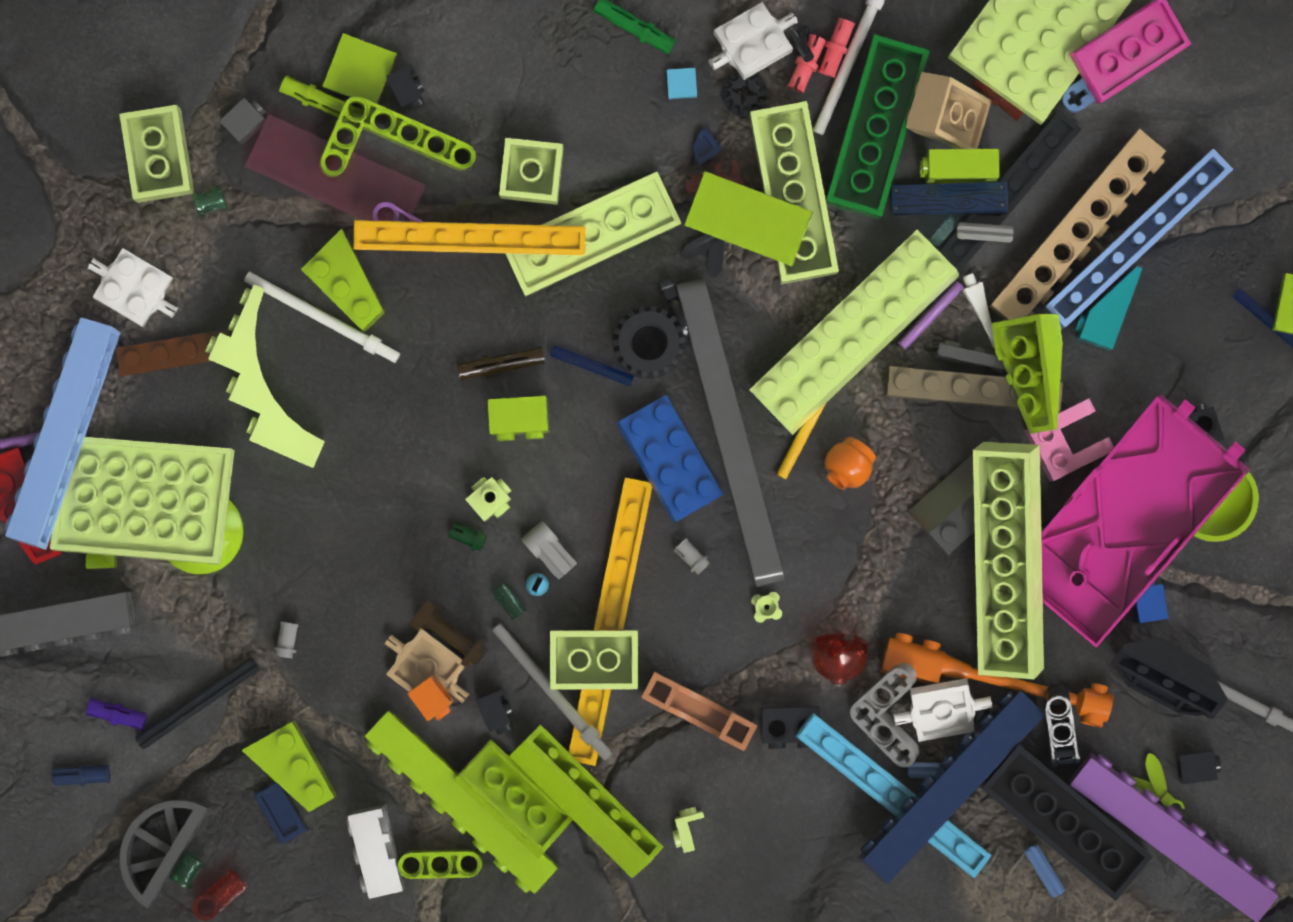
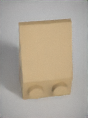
(948, 111)

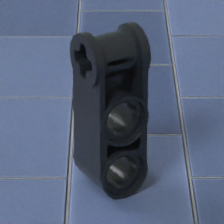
(1062, 744)

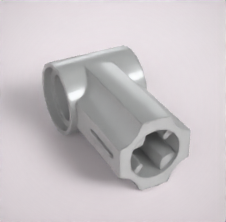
(545, 545)

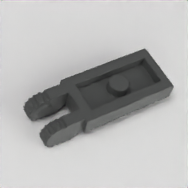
(974, 358)

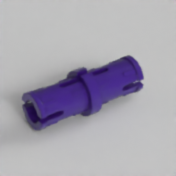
(116, 714)

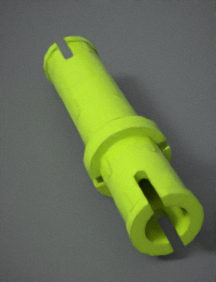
(311, 96)

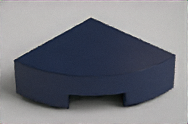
(705, 147)

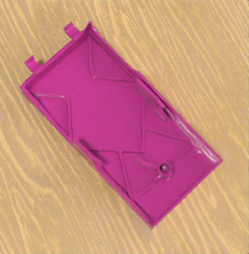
(1134, 517)

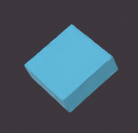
(681, 83)

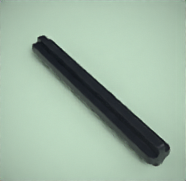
(197, 703)

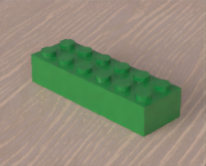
(876, 127)

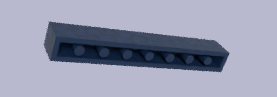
(950, 786)

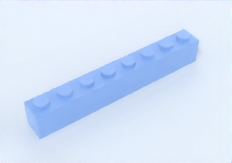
(1138, 238)
(62, 433)

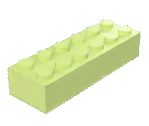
(793, 174)

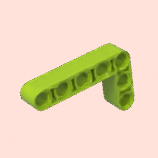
(393, 134)

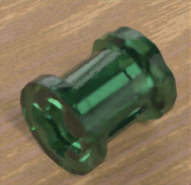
(210, 201)
(187, 870)

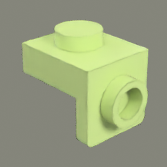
(683, 835)

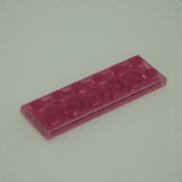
(294, 159)

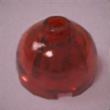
(839, 657)

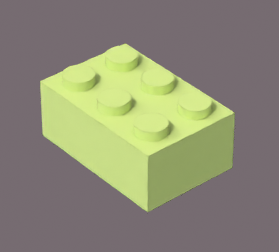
(156, 153)
(593, 659)

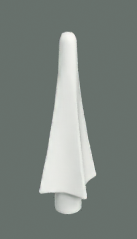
(976, 296)

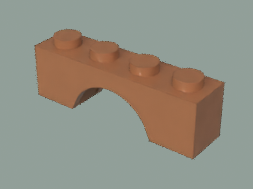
(699, 711)

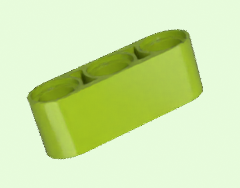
(454, 859)

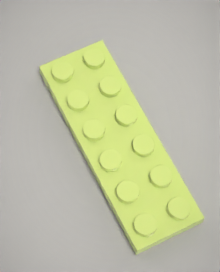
(612, 226)

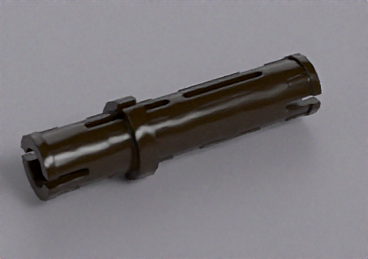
(467, 369)

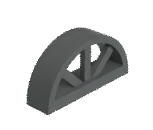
(173, 853)

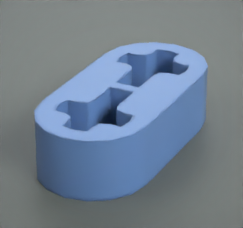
(1076, 88)

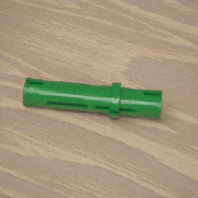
(644, 31)

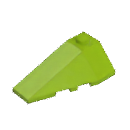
(1033, 363)

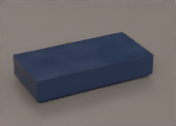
(280, 812)

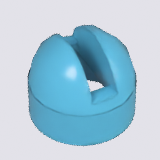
(543, 587)

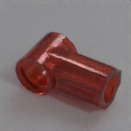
(221, 894)

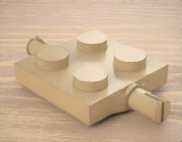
(423, 658)

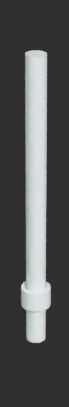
(847, 64)
(371, 343)

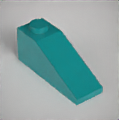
(1105, 318)

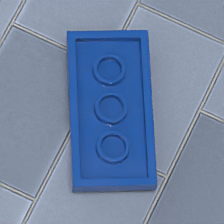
(669, 459)

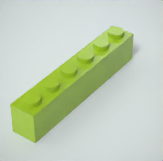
(586, 801)

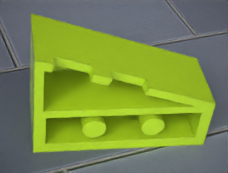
(293, 765)

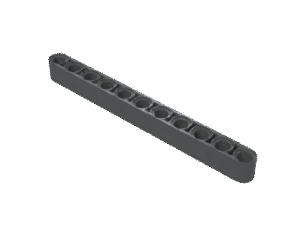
(730, 432)

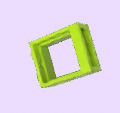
(960, 166)

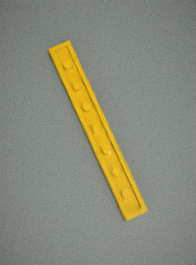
(469, 237)

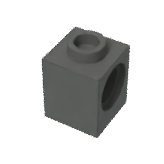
(244, 120)

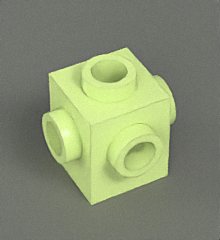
(478, 498)

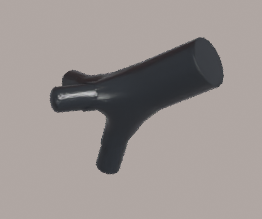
(801, 45)

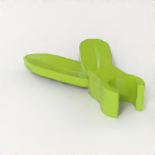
(1157, 781)

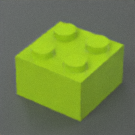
(517, 417)

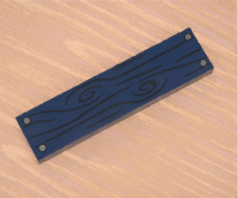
(950, 198)

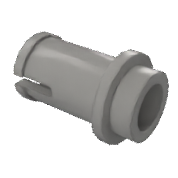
(692, 556)
(286, 640)

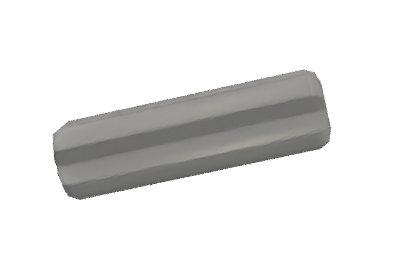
(985, 232)

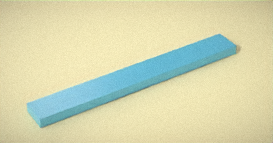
(886, 790)

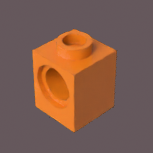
(431, 698)

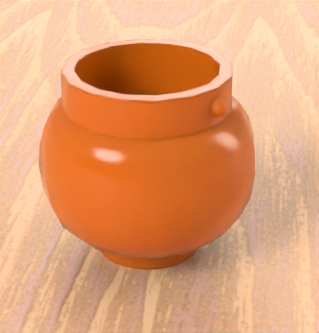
(849, 463)

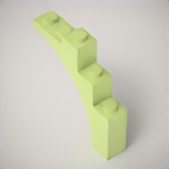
(239, 353)

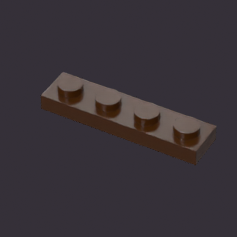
(165, 353)

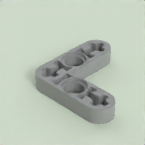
(878, 708)

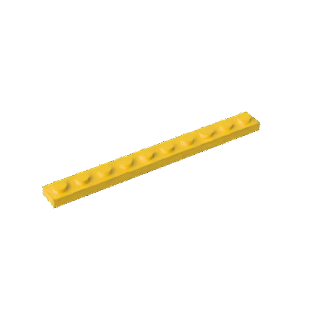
(614, 600)

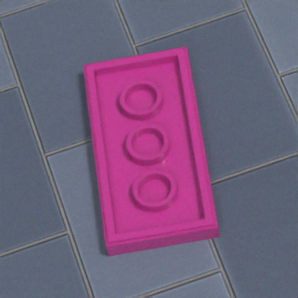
(1130, 49)

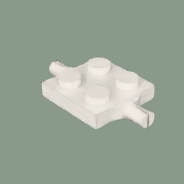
(752, 41)
(132, 287)
(942, 710)

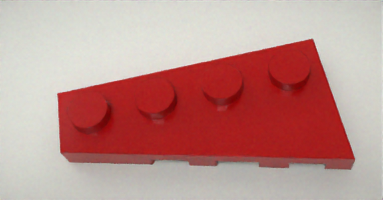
(11, 479)

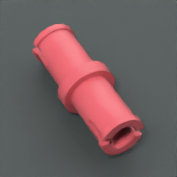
(836, 47)
(804, 69)

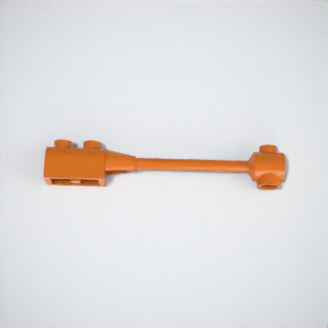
(930, 663)

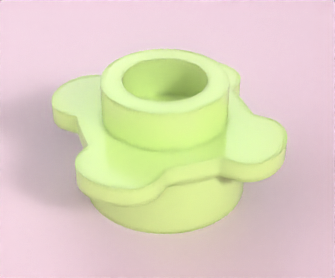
(760, 601)

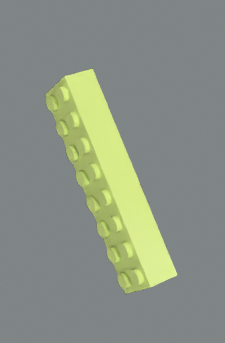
(855, 332)
(1008, 559)

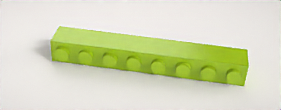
(436, 778)

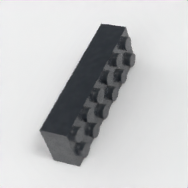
(1066, 822)

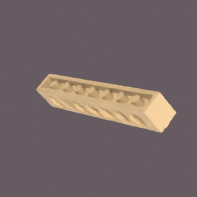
(1139, 147)

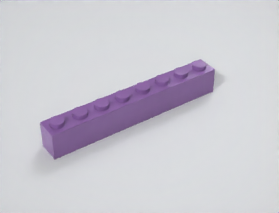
(1174, 837)

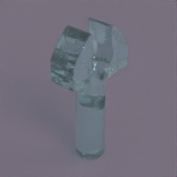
(945, 229)

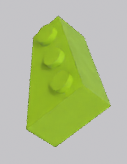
(343, 280)

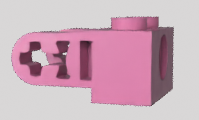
(1054, 451)

